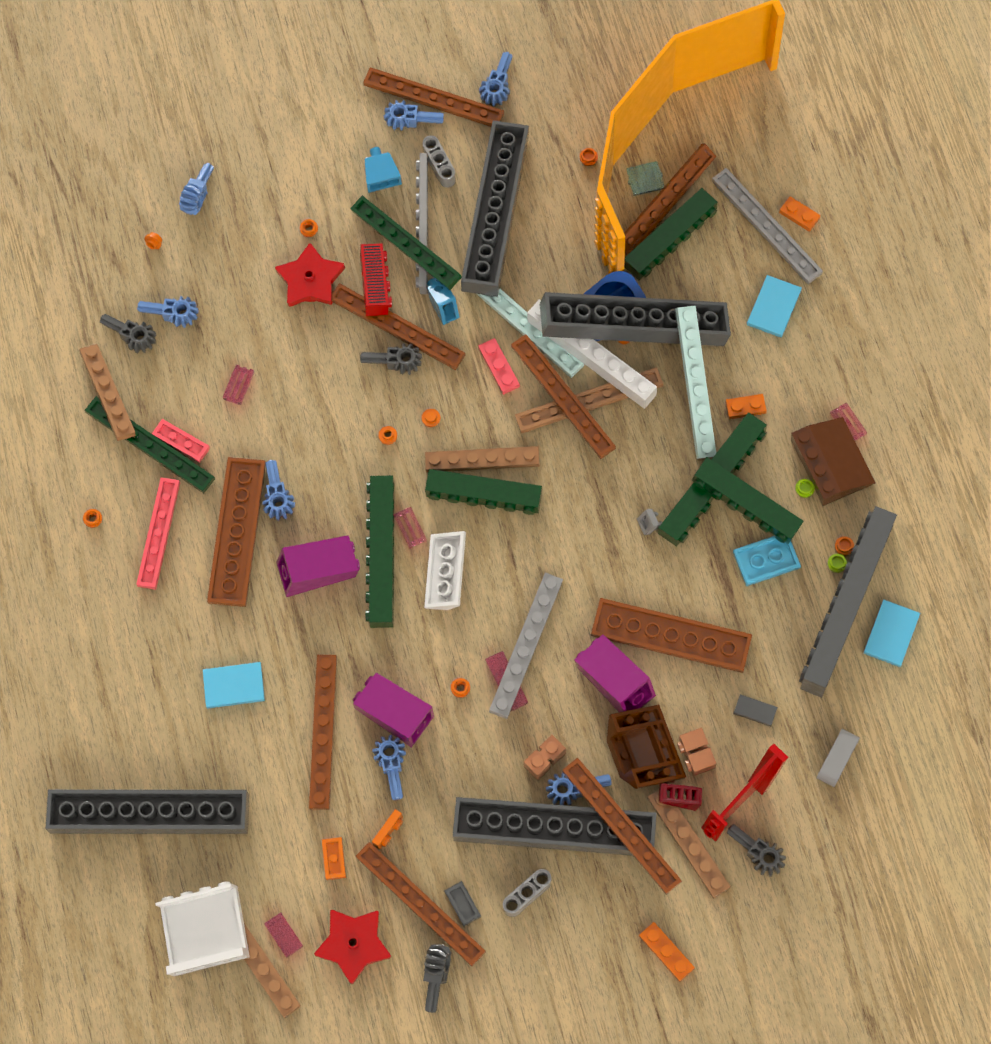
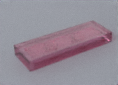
(497, 666)

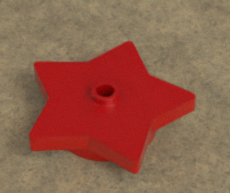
(310, 277)
(353, 958)

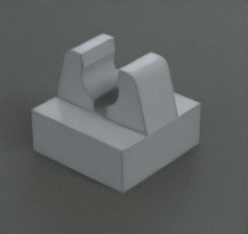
(648, 521)

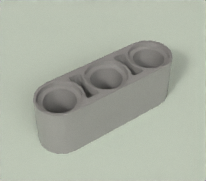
(442, 168)
(838, 758)
(530, 883)

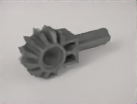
(130, 332)
(394, 357)
(758, 850)
(436, 972)

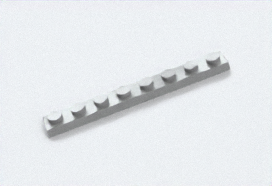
(422, 216)
(767, 226)
(525, 646)

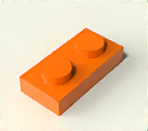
(799, 214)
(741, 406)
(383, 836)
(333, 858)

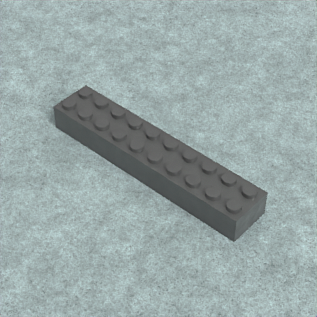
(495, 208)
(629, 318)
(845, 606)
(147, 811)
(542, 826)

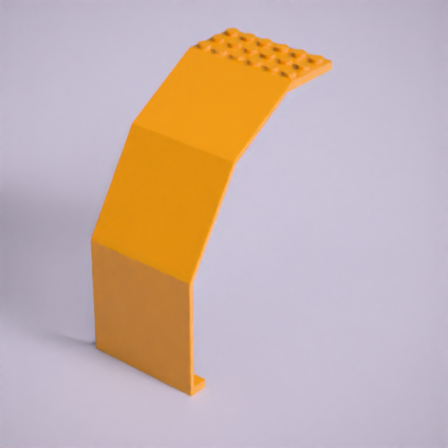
(683, 62)

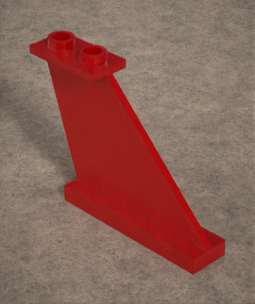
(760, 780)

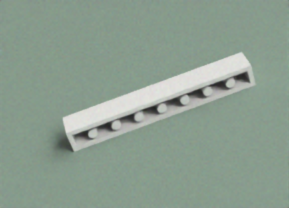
(603, 363)

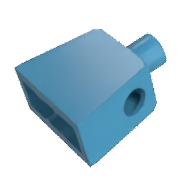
(381, 171)
(441, 296)

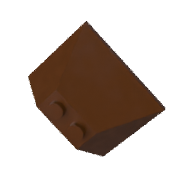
(643, 747)

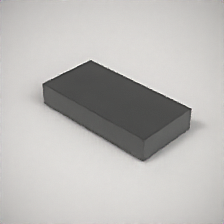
(755, 710)
(462, 903)

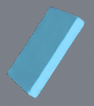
(774, 306)
(765, 560)
(891, 633)
(233, 685)

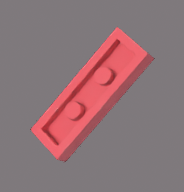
(499, 366)
(181, 441)

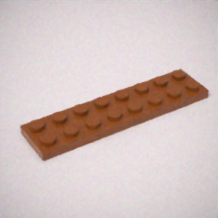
(236, 532)
(672, 635)

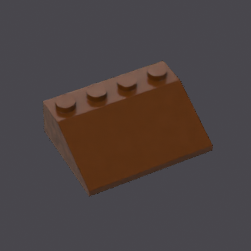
(832, 459)

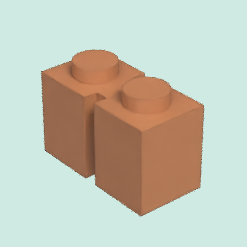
(696, 751)
(538, 764)

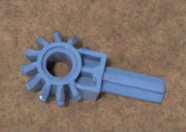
(497, 81)
(410, 116)
(195, 191)
(171, 309)
(277, 493)
(391, 764)
(573, 793)

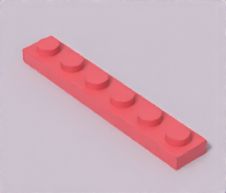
(158, 533)

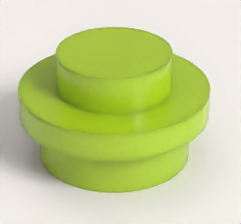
(804, 488)
(837, 563)

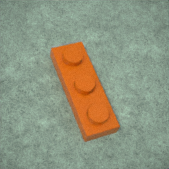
(666, 951)

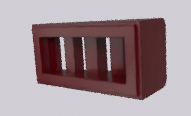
(693, 796)

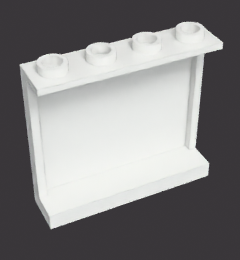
(203, 929)

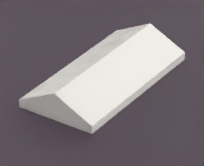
(445, 570)

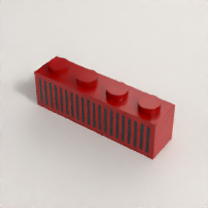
(374, 279)

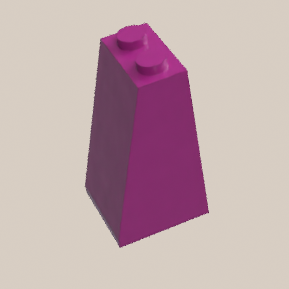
(317, 564)
(615, 675)
(393, 709)

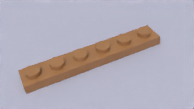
(107, 392)
(482, 459)
(690, 846)
(269, 977)

